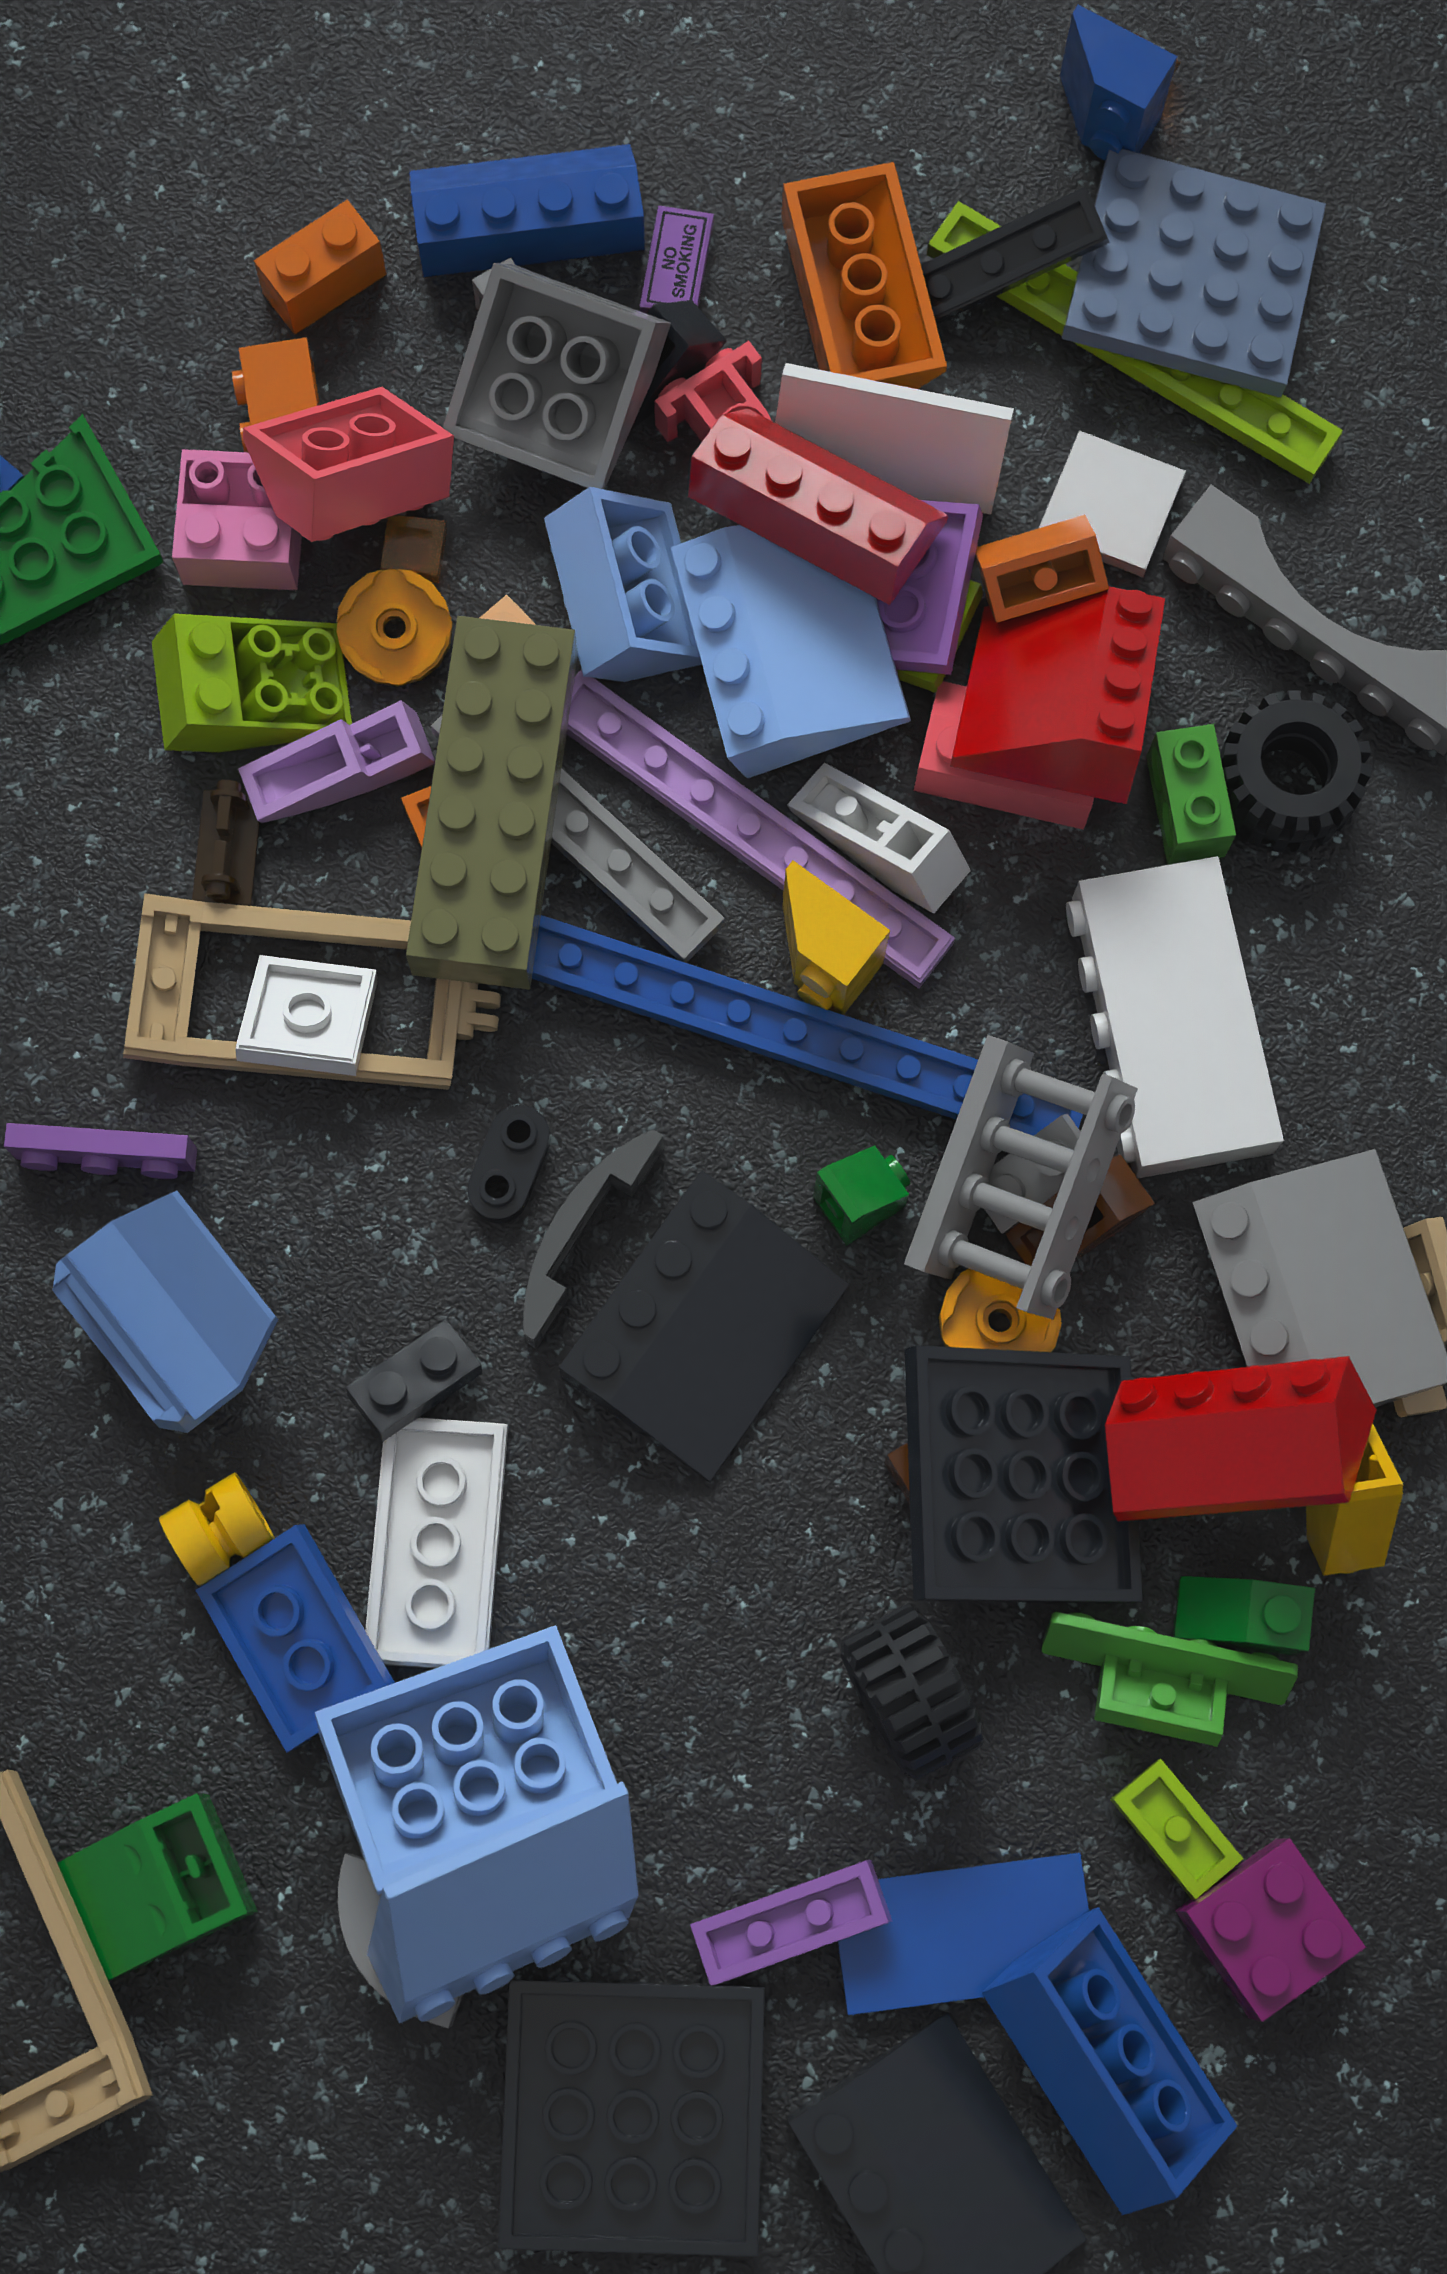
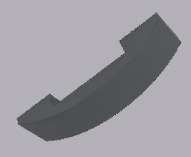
(621, 1169)

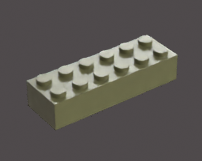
(492, 803)

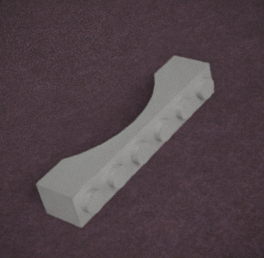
(1227, 555)

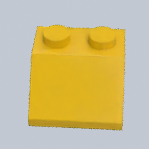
(830, 941)

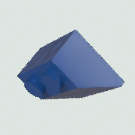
(1113, 83)

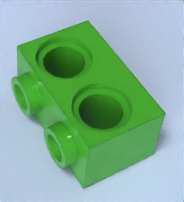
(1190, 794)

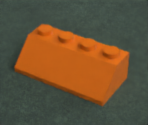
(862, 277)

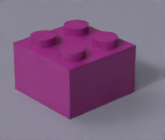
(1270, 1929)

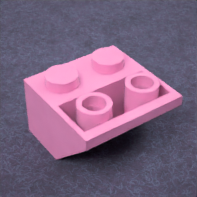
(228, 527)

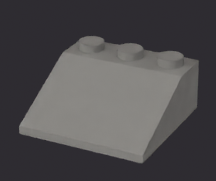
(554, 375)

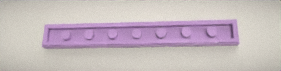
(742, 819)

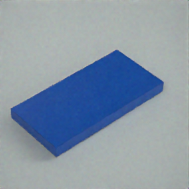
(958, 1930)

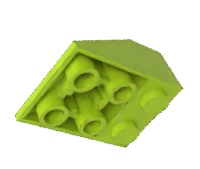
(246, 681)

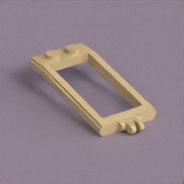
(167, 973)
(100, 2080)

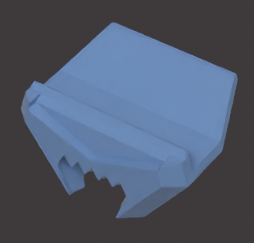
(167, 1310)

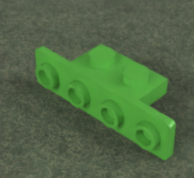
(1164, 1680)

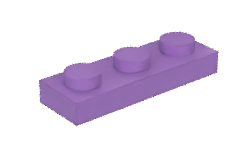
(100, 1149)
(791, 1922)

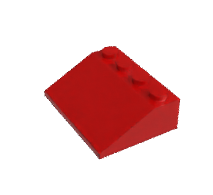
(1063, 694)

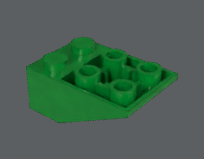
(157, 1885)

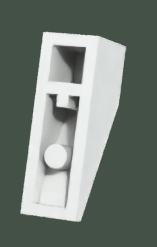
(883, 836)

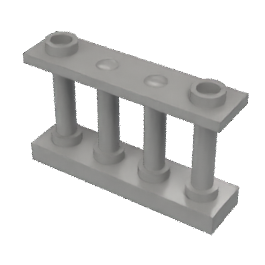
(964, 1173)

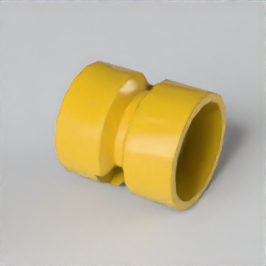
(216, 1529)

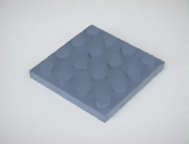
(1196, 272)

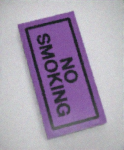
(677, 257)

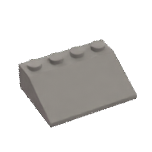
(1325, 1272)

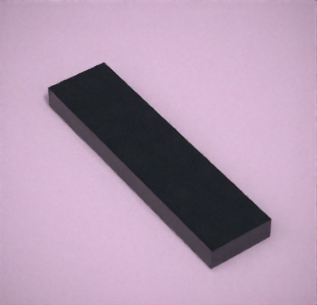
(1013, 254)

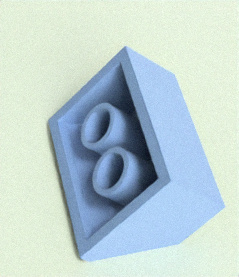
(622, 585)

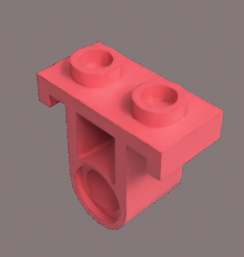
(711, 392)

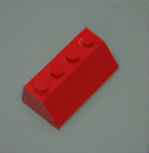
(813, 503)
(1237, 1439)

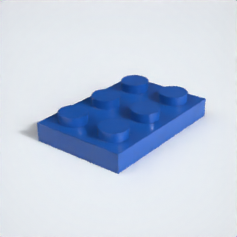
(293, 1634)

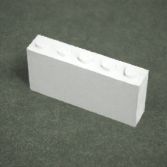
(1175, 1016)

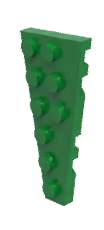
(67, 535)

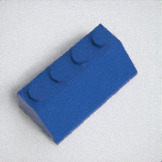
(527, 210)
(1111, 2063)

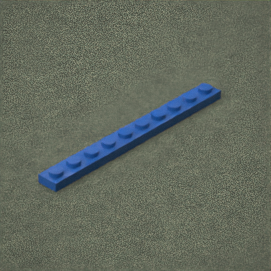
(767, 1023)

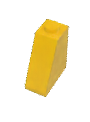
(1358, 1532)

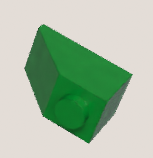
(861, 1192)
(1245, 1613)

